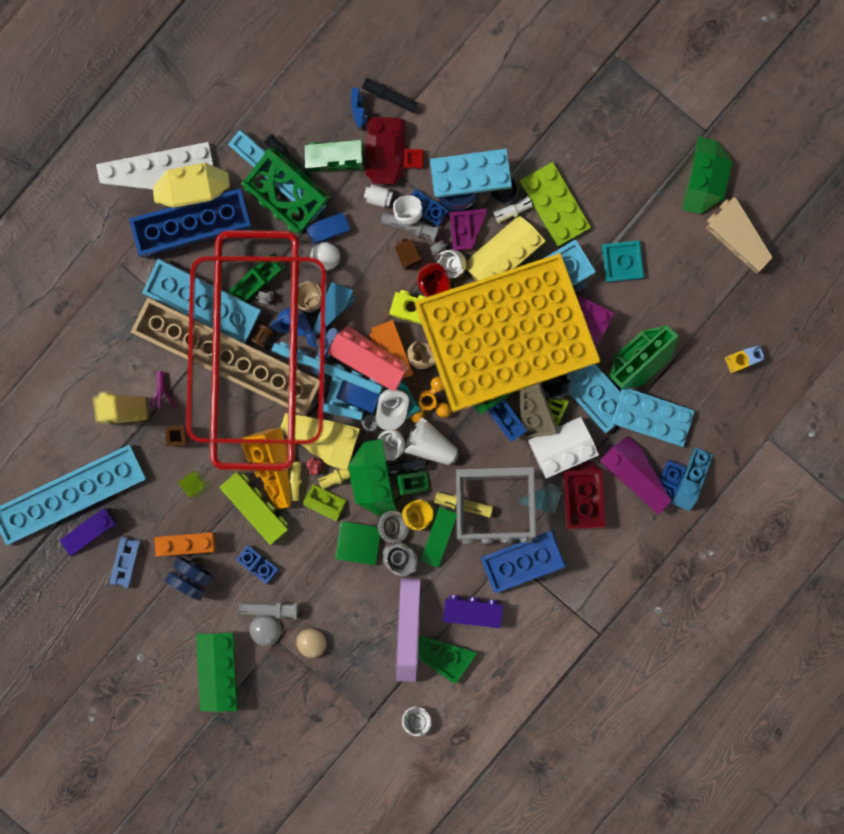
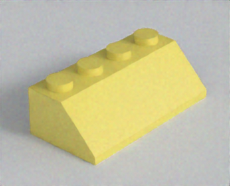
(505, 250)

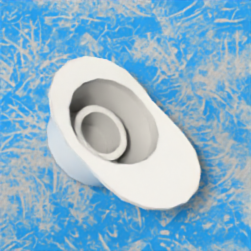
(391, 409)

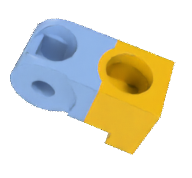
(744, 358)

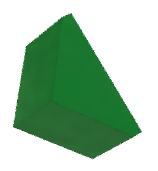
(413, 482)

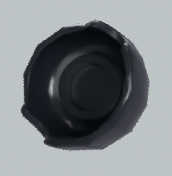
(506, 196)
(557, 387)

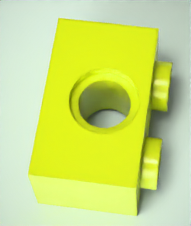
(399, 309)

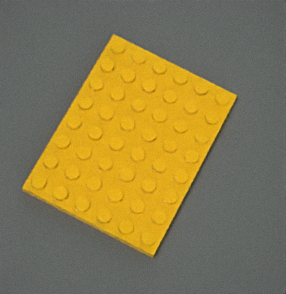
(506, 332)

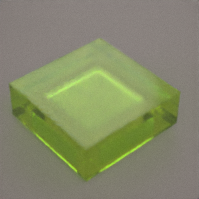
(191, 484)

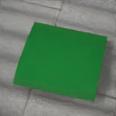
(357, 543)

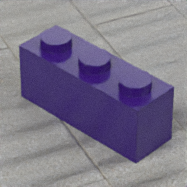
(473, 611)

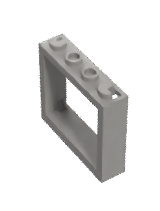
(495, 473)

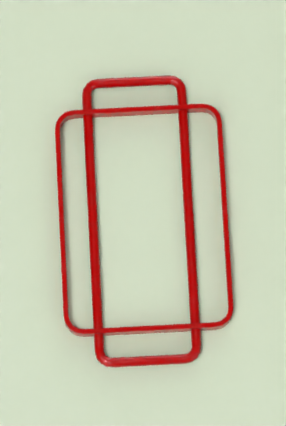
(218, 259)

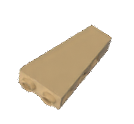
(739, 235)

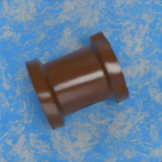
(262, 336)

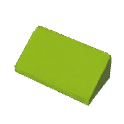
(324, 502)

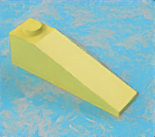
(334, 445)

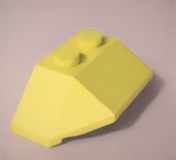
(190, 185)

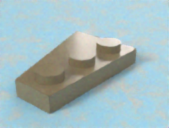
(535, 413)

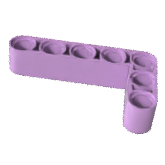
(408, 630)

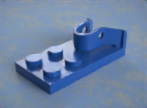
(523, 562)

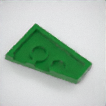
(444, 657)

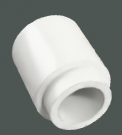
(378, 195)

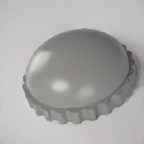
(392, 527)
(265, 630)

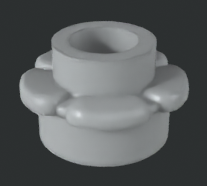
(438, 248)
(265, 296)
(365, 422)

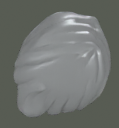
(400, 559)

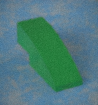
(257, 279)
(438, 537)

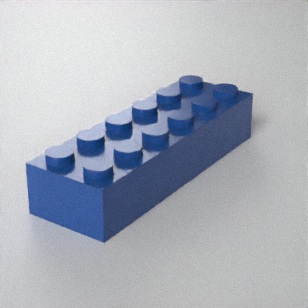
(189, 224)

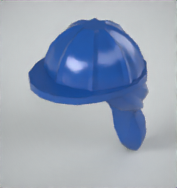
(282, 325)

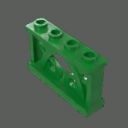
(311, 193)

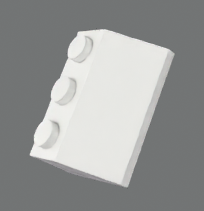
(564, 449)

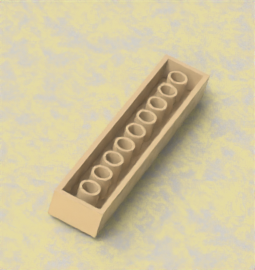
(237, 361)

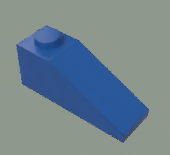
(506, 420)

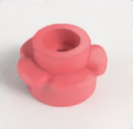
(314, 466)

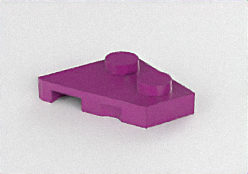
(465, 228)

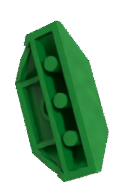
(707, 176)
(643, 357)
(372, 478)

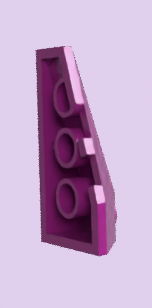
(633, 469)

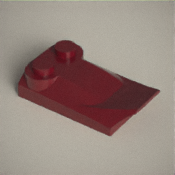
(385, 149)
(584, 497)

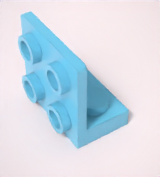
(338, 407)

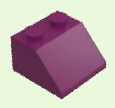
(596, 318)

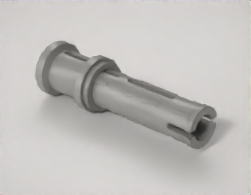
(418, 228)
(278, 610)

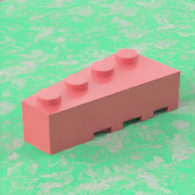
(368, 358)

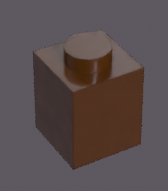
(407, 253)
(176, 436)

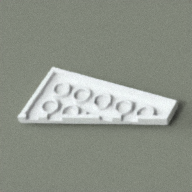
(147, 169)

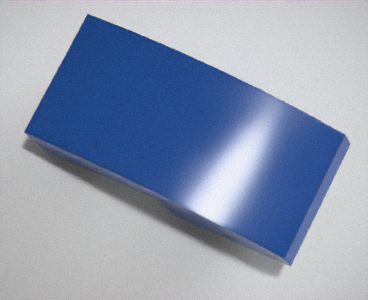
(358, 113)
(431, 209)
(327, 228)
(358, 397)
(671, 477)
(257, 564)

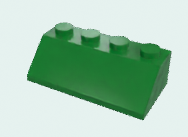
(217, 671)

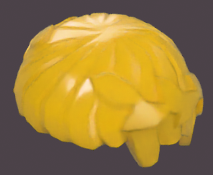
(417, 515)

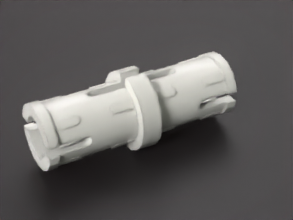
(513, 209)

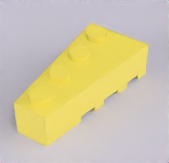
(120, 409)

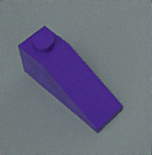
(89, 531)

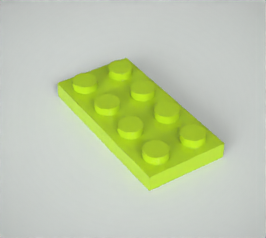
(554, 204)

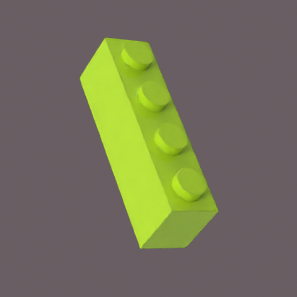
(252, 506)

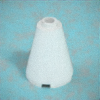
(430, 444)

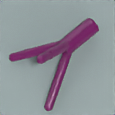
(158, 394)

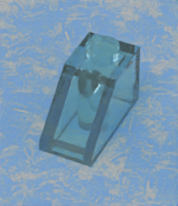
(545, 499)

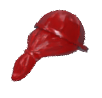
(433, 279)

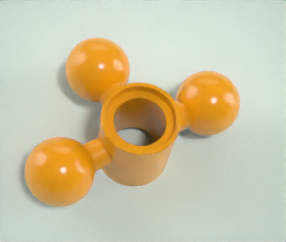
(443, 409)

